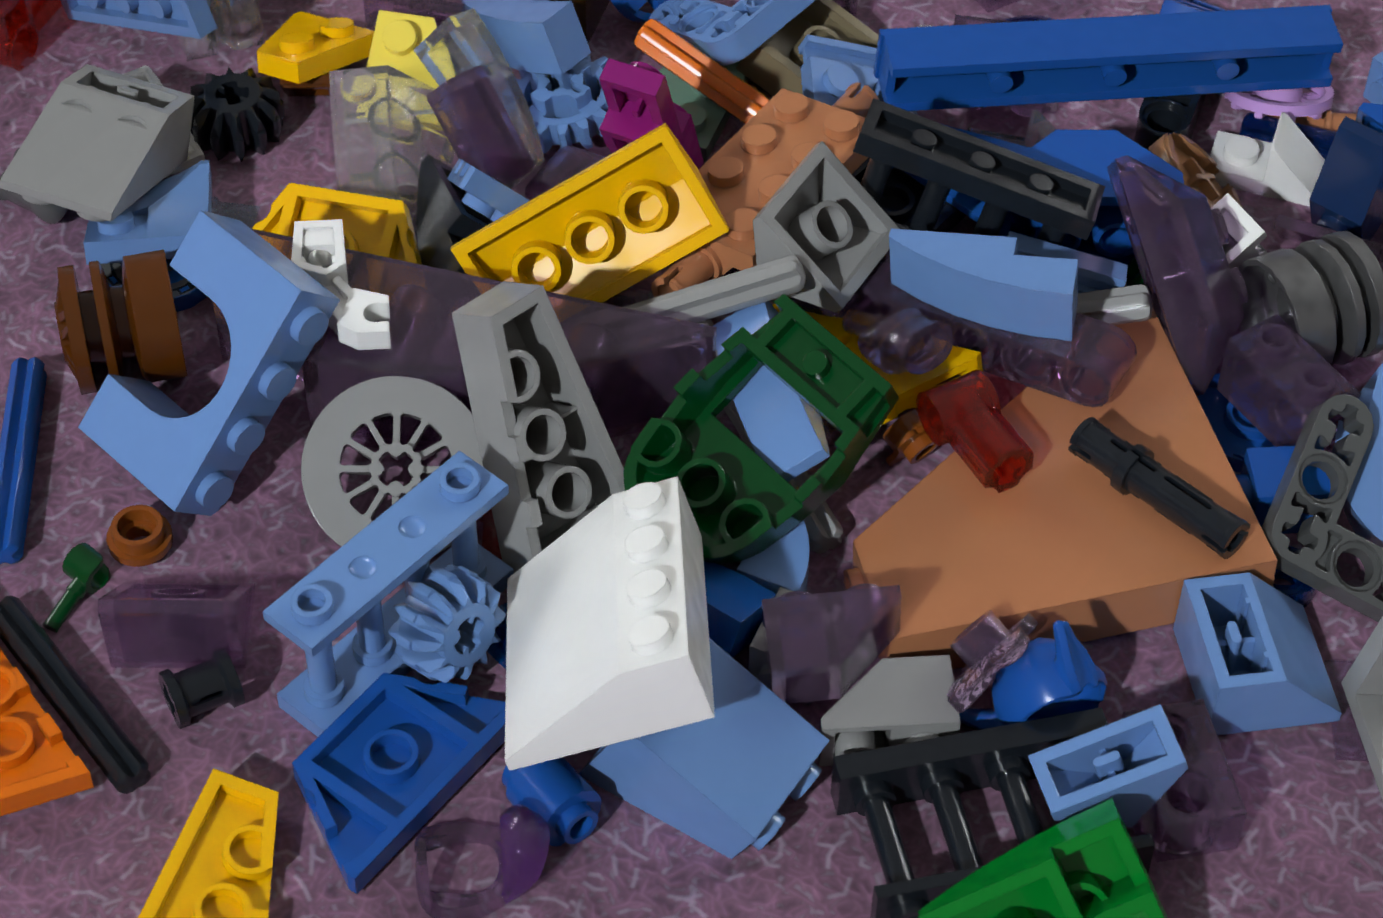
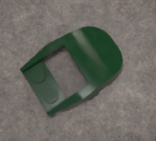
(730, 489)

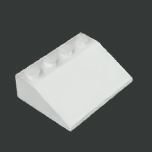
(609, 630)

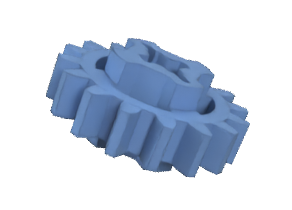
(566, 104)

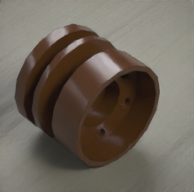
(120, 321)

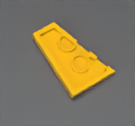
(221, 855)

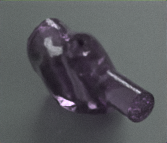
(900, 340)

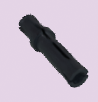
(1136, 472)

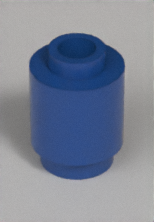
(558, 796)

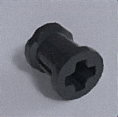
(201, 688)

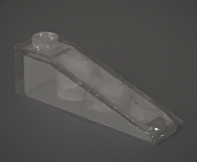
(383, 133)

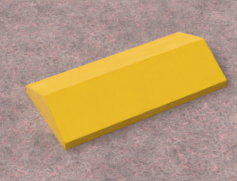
(602, 224)

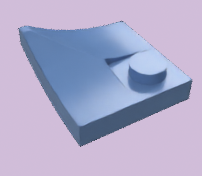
(155, 220)

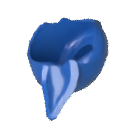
(1044, 682)

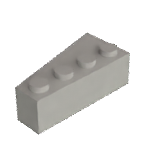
(533, 418)

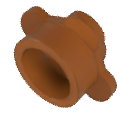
(908, 439)

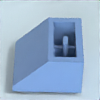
(1251, 655)

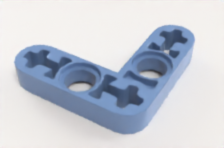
(726, 31)

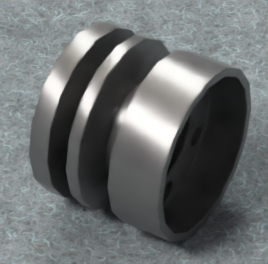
(1324, 292)

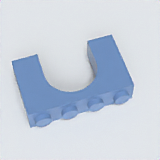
(273, 324)

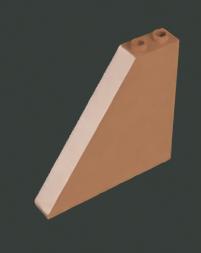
(1063, 534)

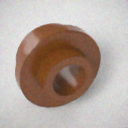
(137, 522)

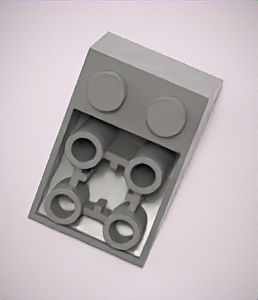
(101, 144)

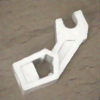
(321, 253)

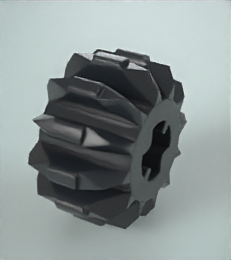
(236, 113)

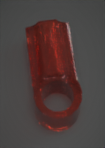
(971, 421)

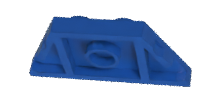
(393, 766)

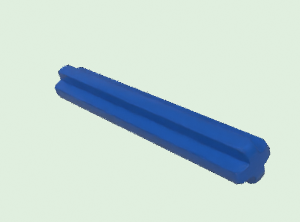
(19, 453)

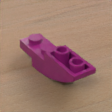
(640, 103)

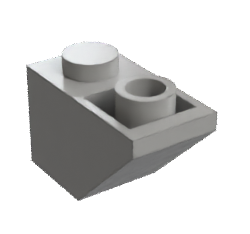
(892, 706)

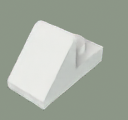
(1277, 169)

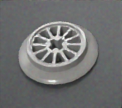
(359, 408)

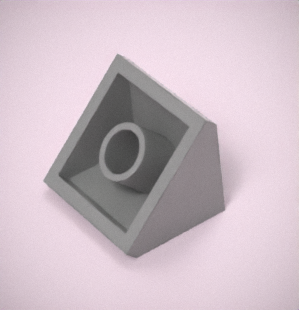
(828, 225)

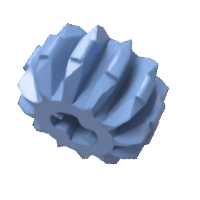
(447, 623)

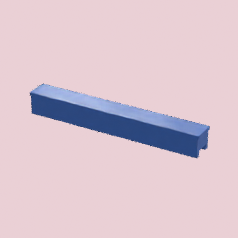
(1106, 57)

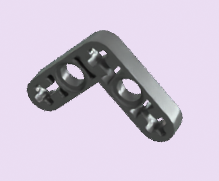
(1320, 534)

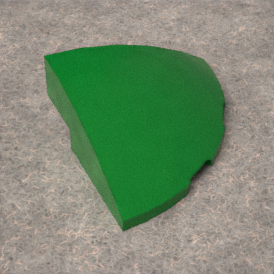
(1065, 872)

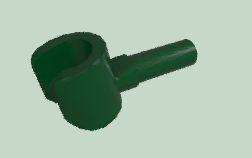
(88, 574)

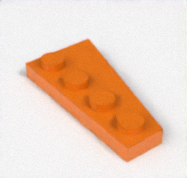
(33, 753)

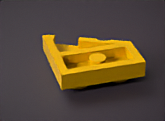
(312, 47)

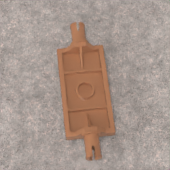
(755, 166)

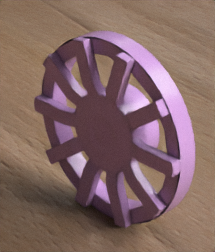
(1290, 101)

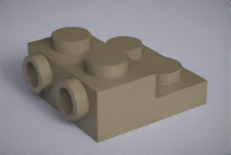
(777, 60)

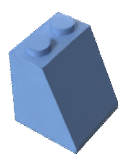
(722, 773)

